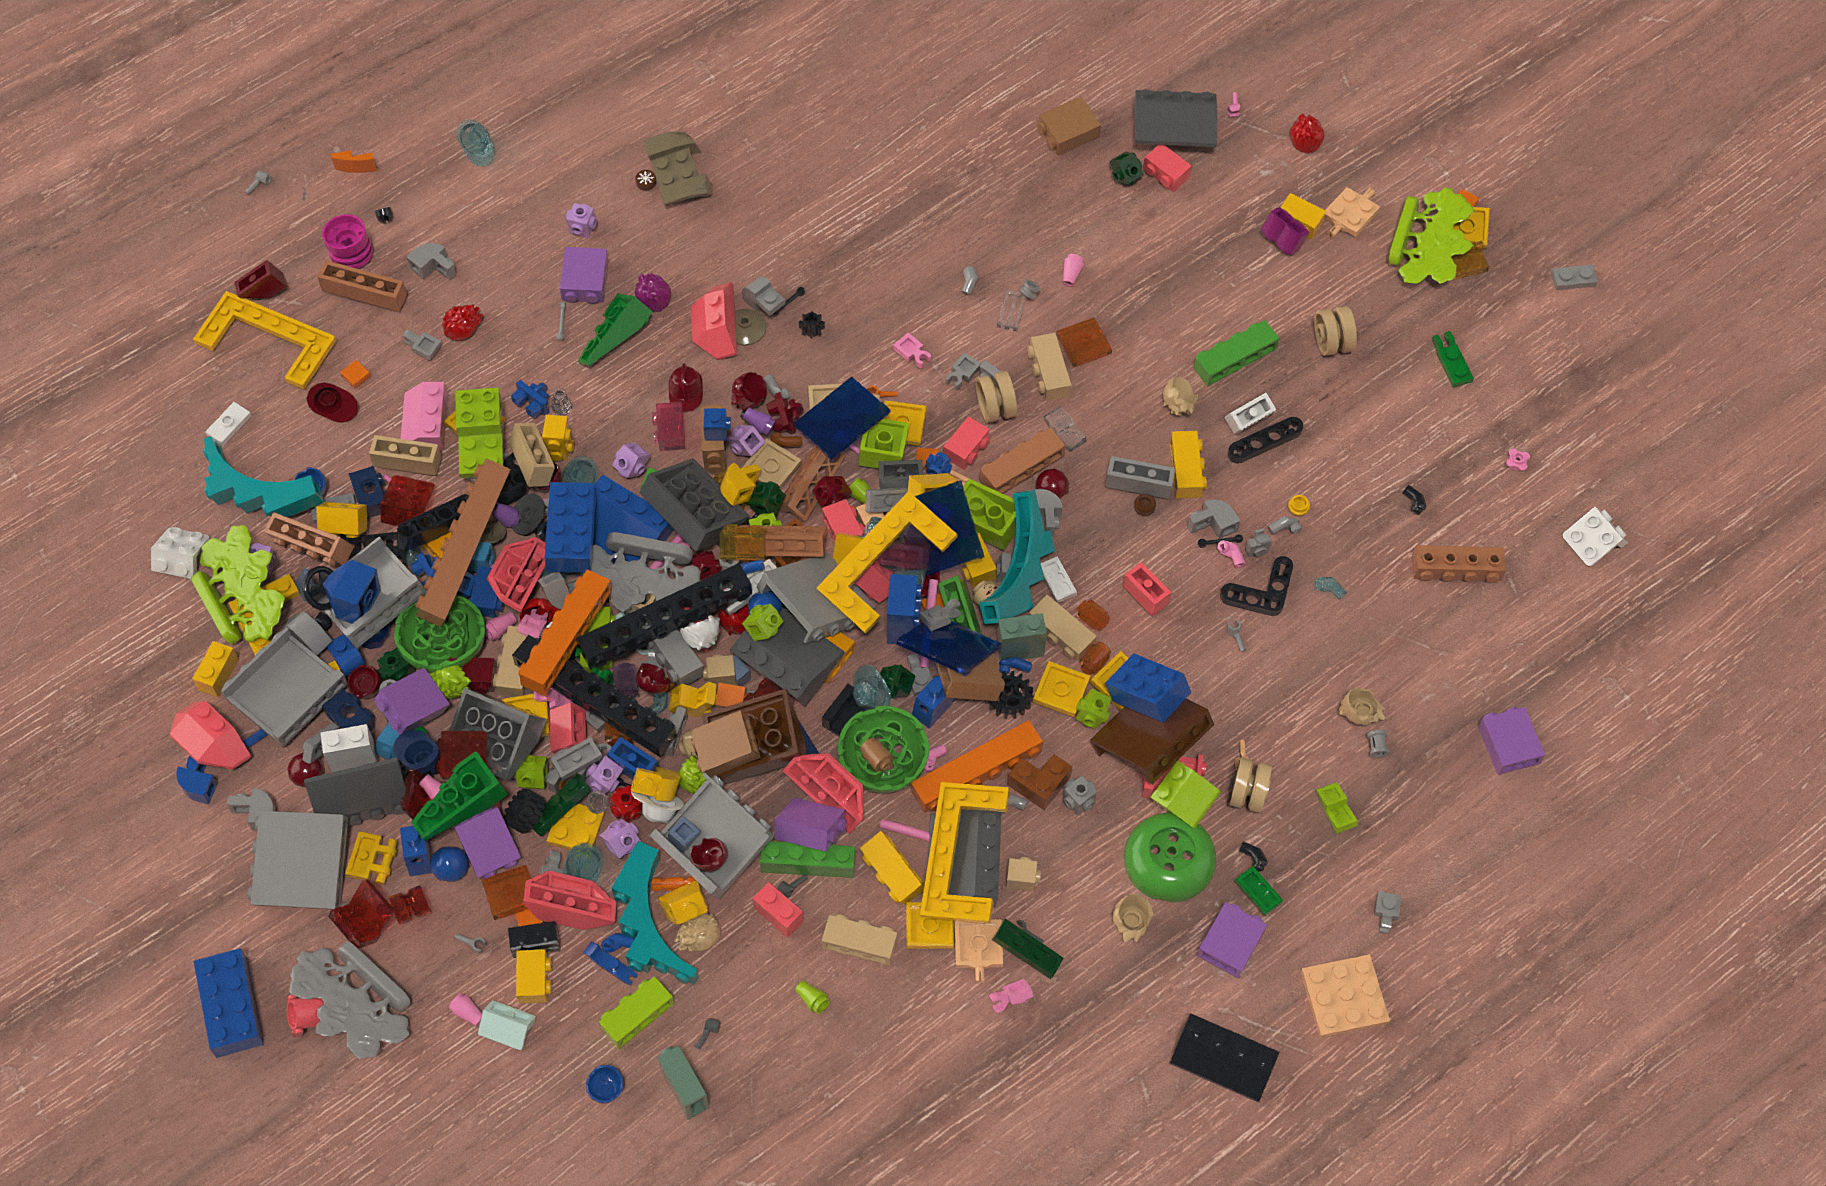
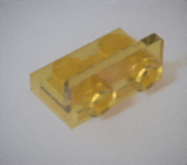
(1471, 262)
(742, 542)

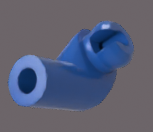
(754, 566)
(1014, 662)
(616, 941)

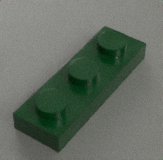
(561, 803)
(1027, 948)

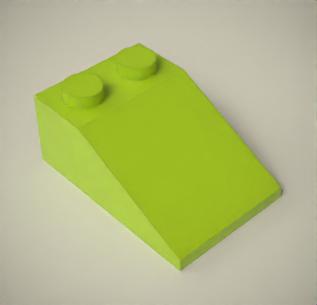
(992, 513)

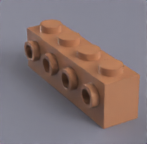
(362, 286)
(1023, 461)
(308, 539)
(1458, 563)

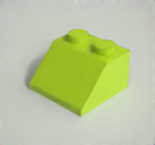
(883, 443)
(1185, 794)

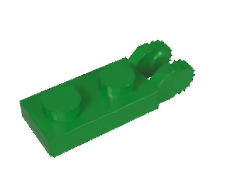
(1452, 360)

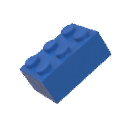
(903, 606)
(1148, 687)

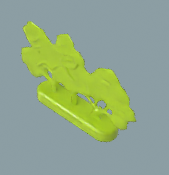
(1436, 242)
(242, 579)

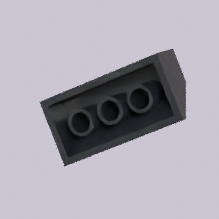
(1224, 1057)

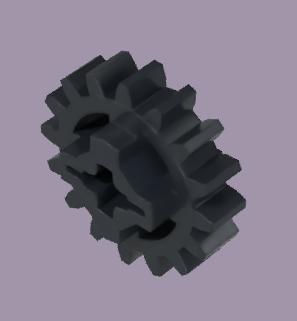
(1015, 701)

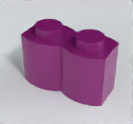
(1284, 231)

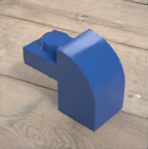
(195, 782)

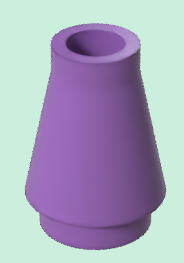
(761, 421)
(506, 515)

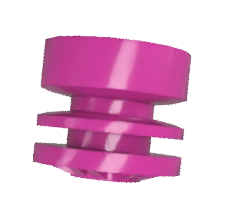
(347, 241)

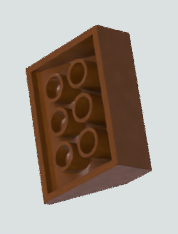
(775, 731)

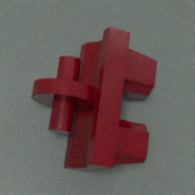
(786, 412)

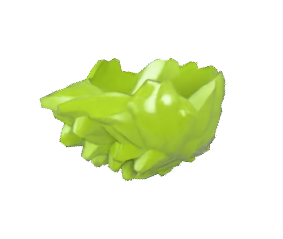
(450, 681)
(691, 776)

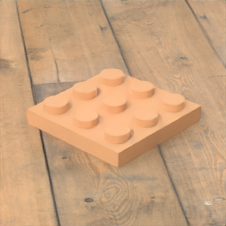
(1345, 996)

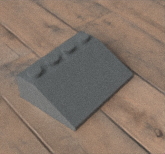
(1175, 118)
(691, 503)
(788, 659)
(509, 729)
(359, 791)
(976, 854)

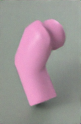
(1233, 551)
(934, 753)

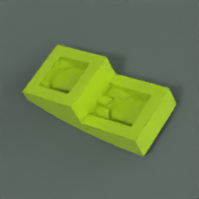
(1336, 808)

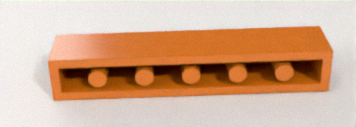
(560, 638)
(979, 764)

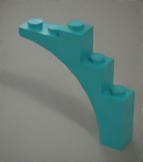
(251, 494)
(1025, 568)
(648, 947)

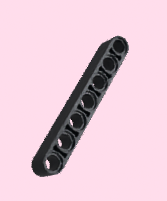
(438, 520)

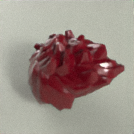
(748, 391)

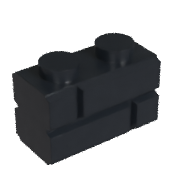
(534, 937)

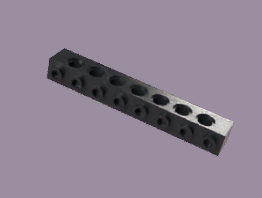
(671, 605)
(655, 741)

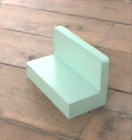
(505, 1024)

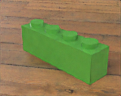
(1236, 352)
(957, 589)
(801, 860)

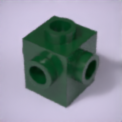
(1126, 168)
(766, 498)
(394, 666)
(898, 680)

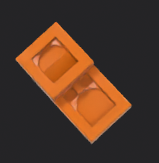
(357, 164)

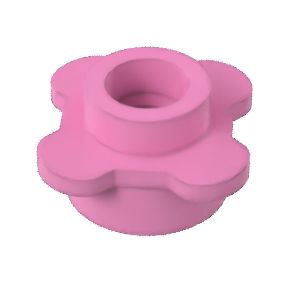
(1515, 464)

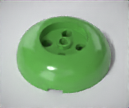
(462, 622)
(895, 728)
(1148, 870)

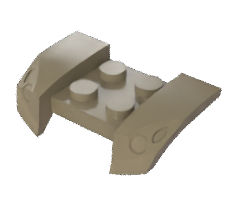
(675, 167)

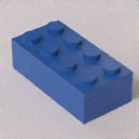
(570, 527)
(228, 1003)

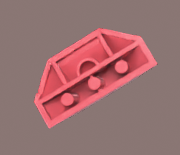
(715, 322)
(517, 571)
(208, 737)
(828, 784)
(569, 901)

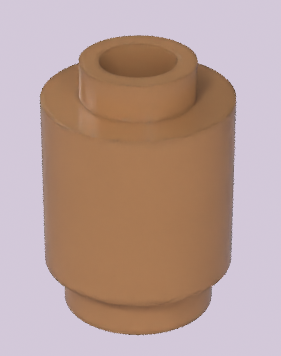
(876, 755)

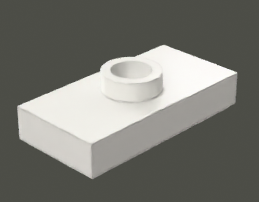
(228, 423)
(1058, 580)

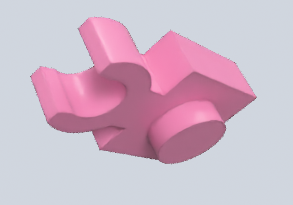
(910, 348)
(533, 624)

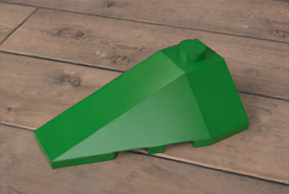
(622, 319)
(464, 795)

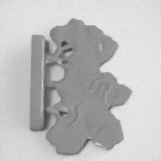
(634, 579)
(347, 1007)

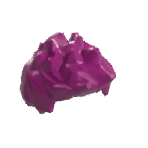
(653, 292)

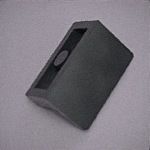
(841, 711)

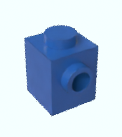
(716, 424)

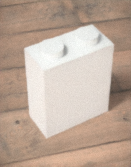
(348, 747)

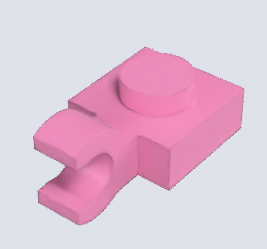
(553, 697)
(1014, 993)

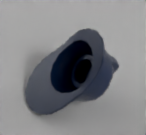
(416, 751)

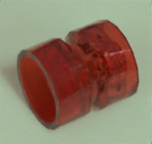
(409, 905)

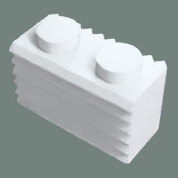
(1250, 413)

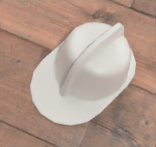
(658, 810)

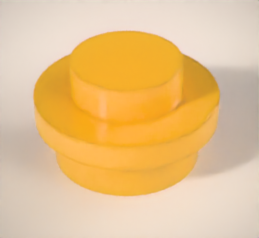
(1299, 505)

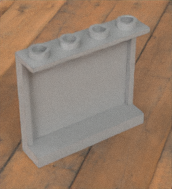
(797, 589)
(397, 593)
(283, 687)
(724, 818)
(298, 860)

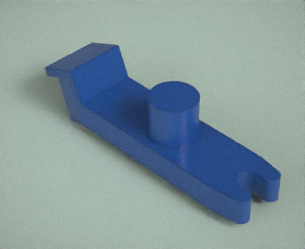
(609, 963)

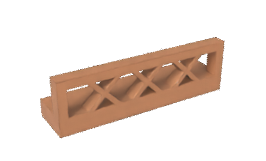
(804, 478)
(794, 540)

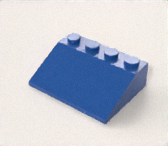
(625, 513)

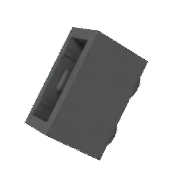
(896, 473)

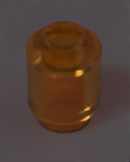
(1093, 614)
(1095, 658)

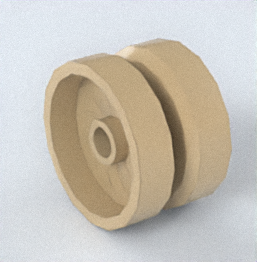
(1335, 330)
(996, 397)
(1255, 785)

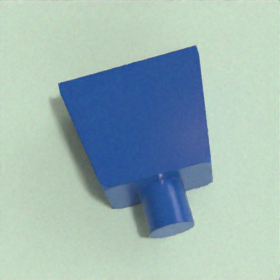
(933, 700)
(415, 847)

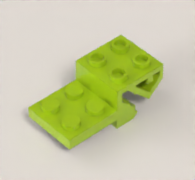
(478, 428)

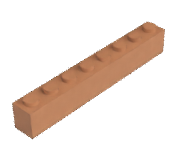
(462, 542)

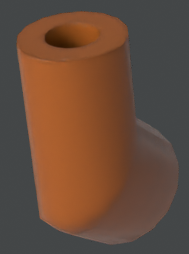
(786, 441)

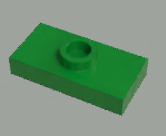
(1259, 891)

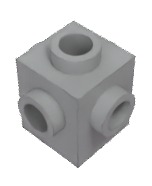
(1079, 795)

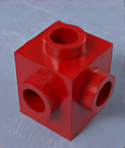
(625, 805)

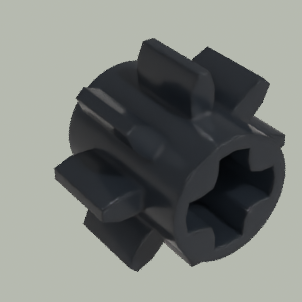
(811, 324)

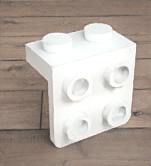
(1594, 536)
(177, 552)

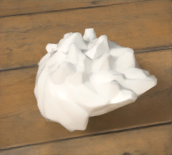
(702, 633)

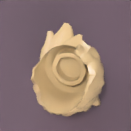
(1179, 396)
(1361, 707)
(1132, 916)
(698, 933)

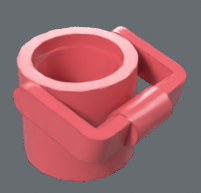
(302, 1013)

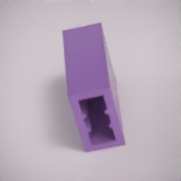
(584, 274)
(411, 701)
(1511, 740)
(810, 824)
(487, 842)
(1232, 939)

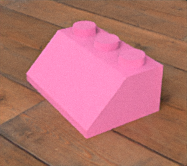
(425, 413)

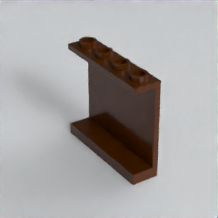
(1151, 743)

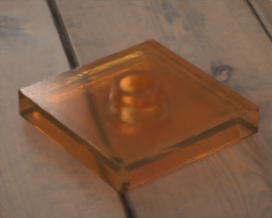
(1084, 342)
(506, 891)

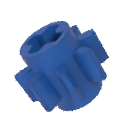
(938, 464)

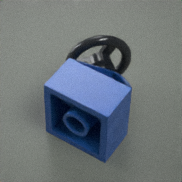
(349, 589)

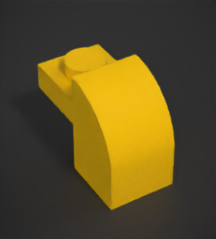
(739, 483)
(695, 700)
(659, 783)

